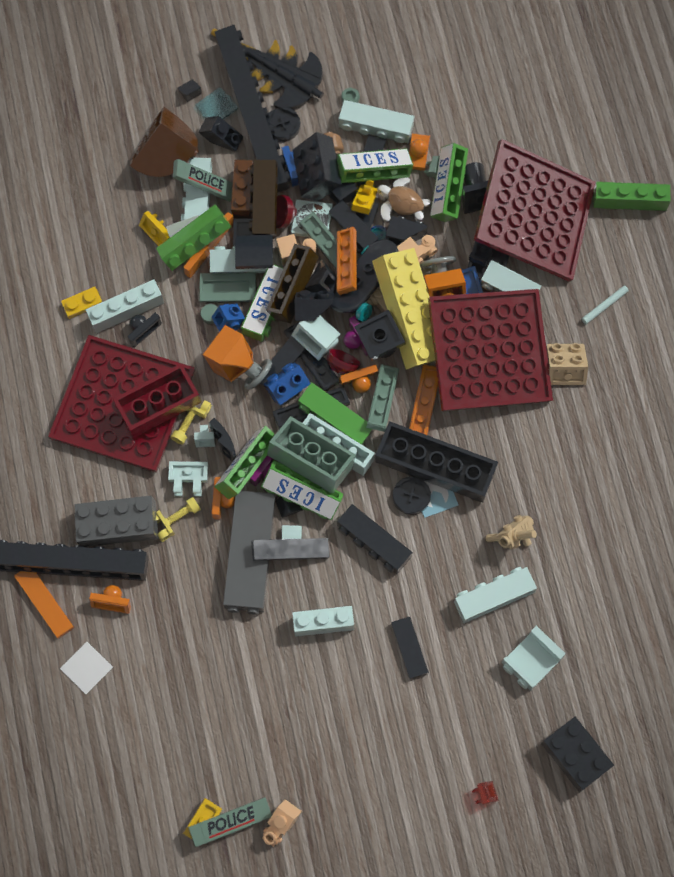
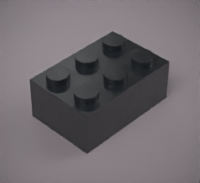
(316, 167)
(577, 754)

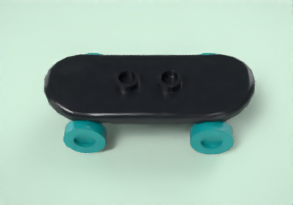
(366, 281)

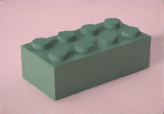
(311, 454)

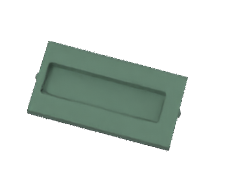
(227, 287)

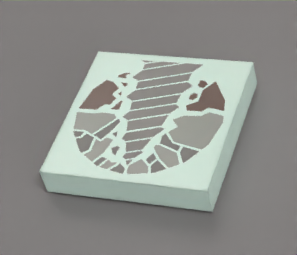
(304, 208)

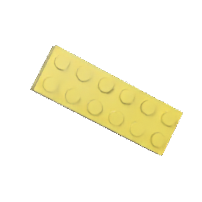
(407, 301)

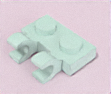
(188, 472)

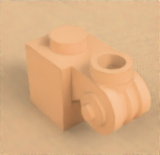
(286, 244)
(426, 248)
(280, 823)

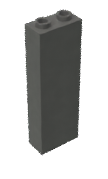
(248, 578)

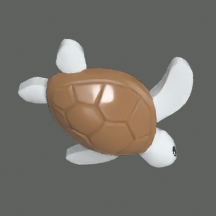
(402, 200)

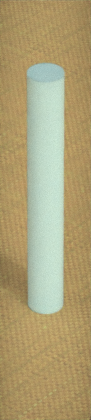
(605, 304)

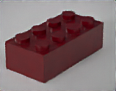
(157, 400)

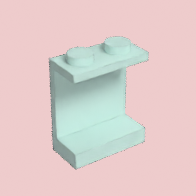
(533, 658)

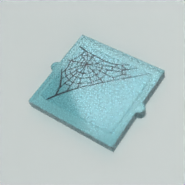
(217, 104)

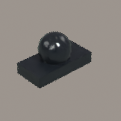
(142, 327)

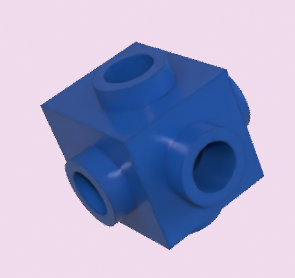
(228, 315)

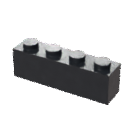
(374, 539)

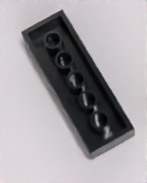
(436, 461)

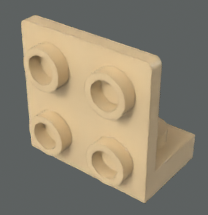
(567, 364)

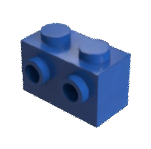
(286, 383)

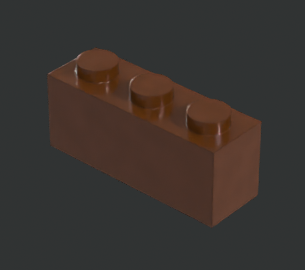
(241, 189)

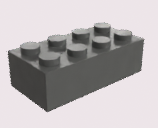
(116, 521)

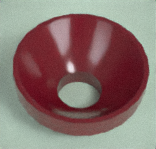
(285, 211)
(342, 362)

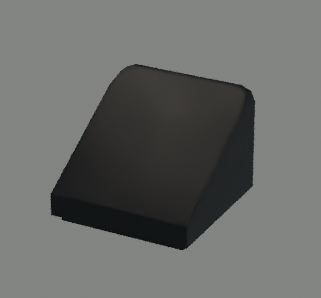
(190, 90)
(287, 508)

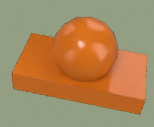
(419, 150)
(359, 378)
(220, 501)
(110, 600)

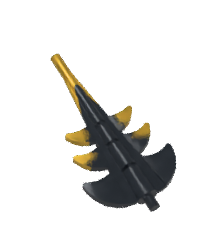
(299, 82)

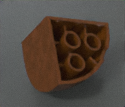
(166, 142)

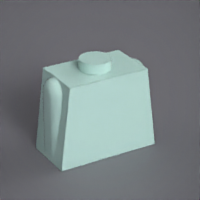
(316, 336)

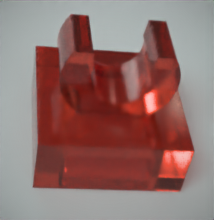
(487, 793)

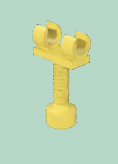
(179, 436)
(165, 534)

